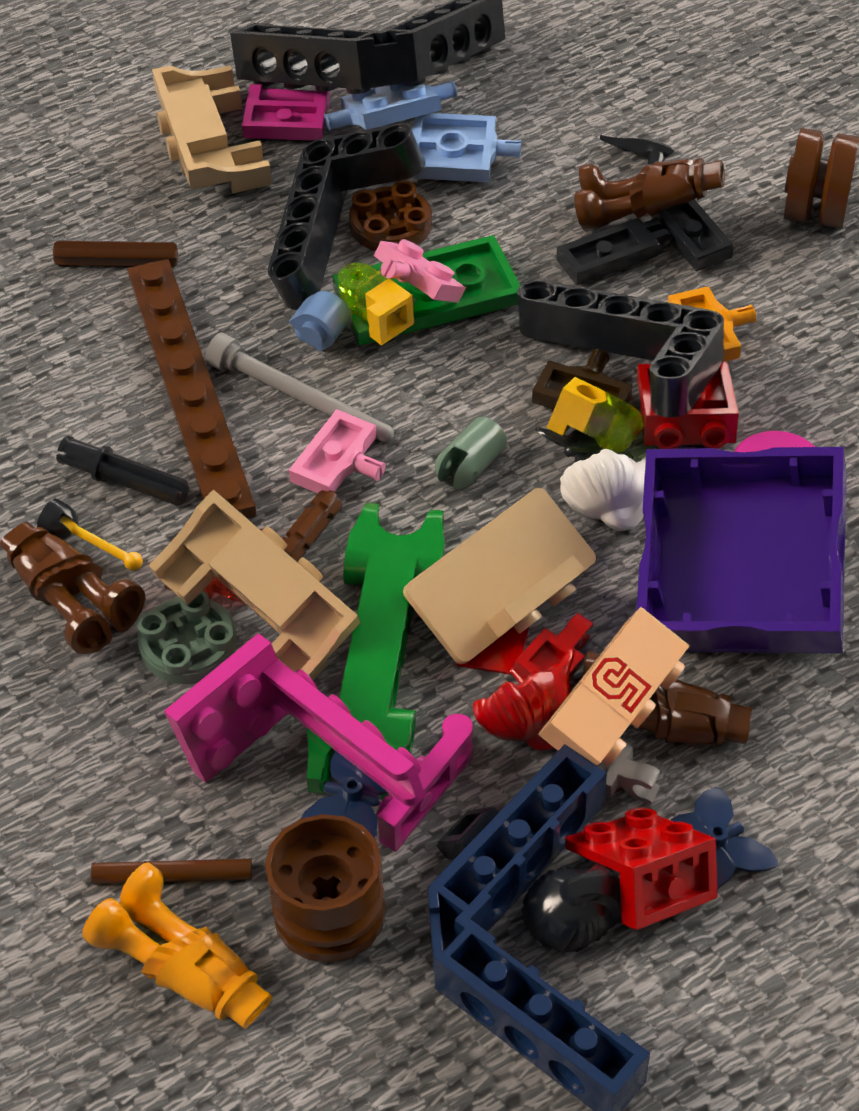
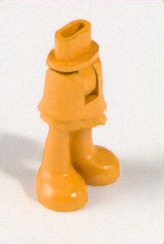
(193, 960)

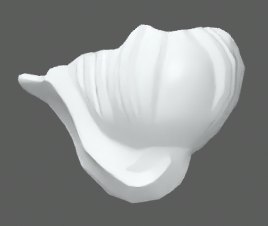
(606, 489)

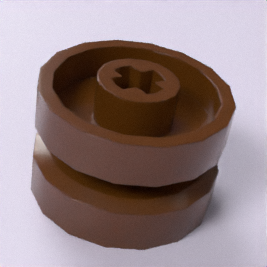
(815, 177)

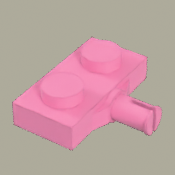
(406, 264)
(336, 454)

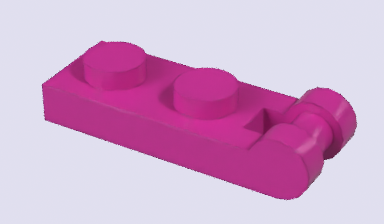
(436, 775)

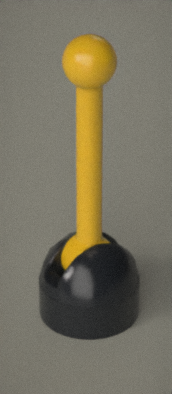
(62, 522)

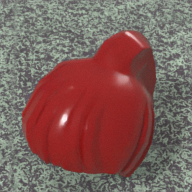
(524, 709)

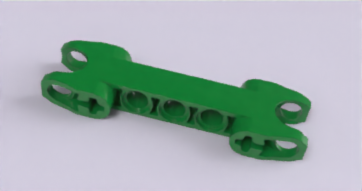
(378, 645)

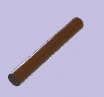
(176, 870)

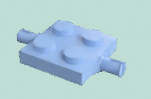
(389, 105)
(460, 146)

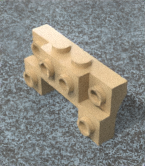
(196, 133)
(260, 573)

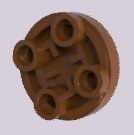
(390, 215)

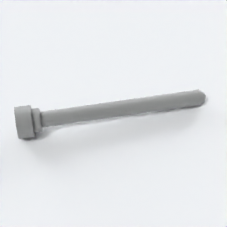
(226, 353)

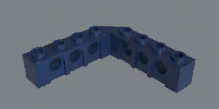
(494, 986)

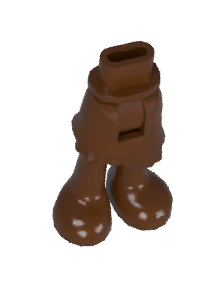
(649, 192)
(58, 572)
(692, 714)

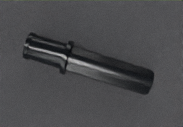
(129, 473)

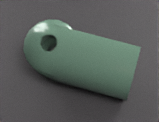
(471, 451)

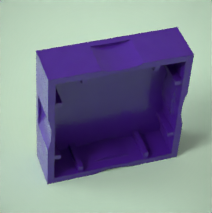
(746, 548)

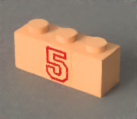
(617, 689)

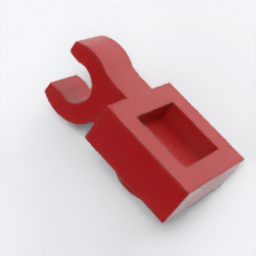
(549, 648)

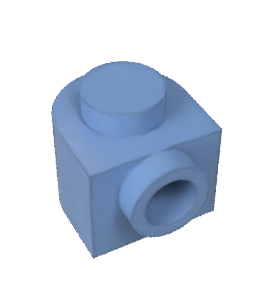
(321, 319)

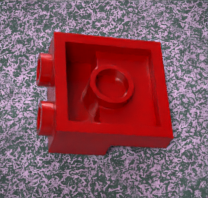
(709, 422)

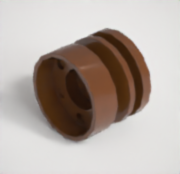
(326, 887)

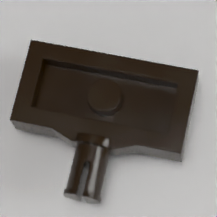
(557, 376)

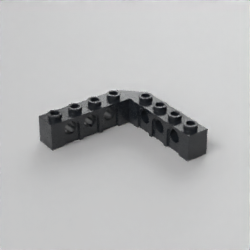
(368, 58)

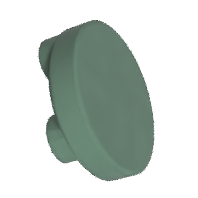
(186, 640)

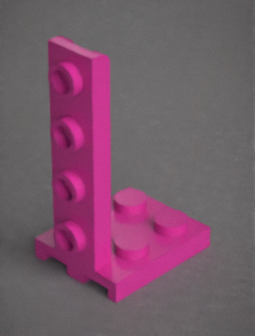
(254, 693)

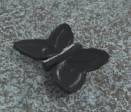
(576, 444)

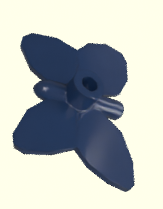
(351, 797)
(711, 816)

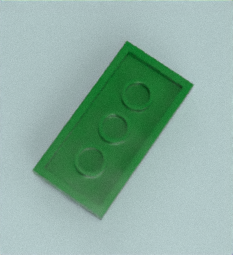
(477, 266)

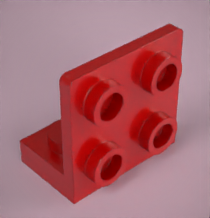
(659, 861)

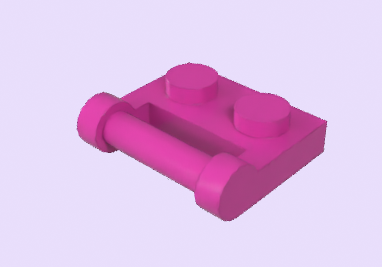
(285, 113)

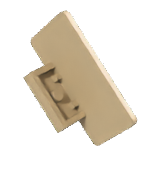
(500, 576)

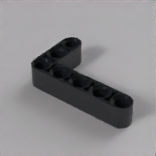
(318, 194)
(678, 338)

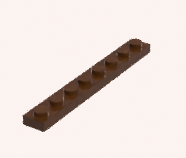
(189, 386)

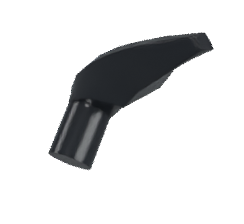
(645, 148)

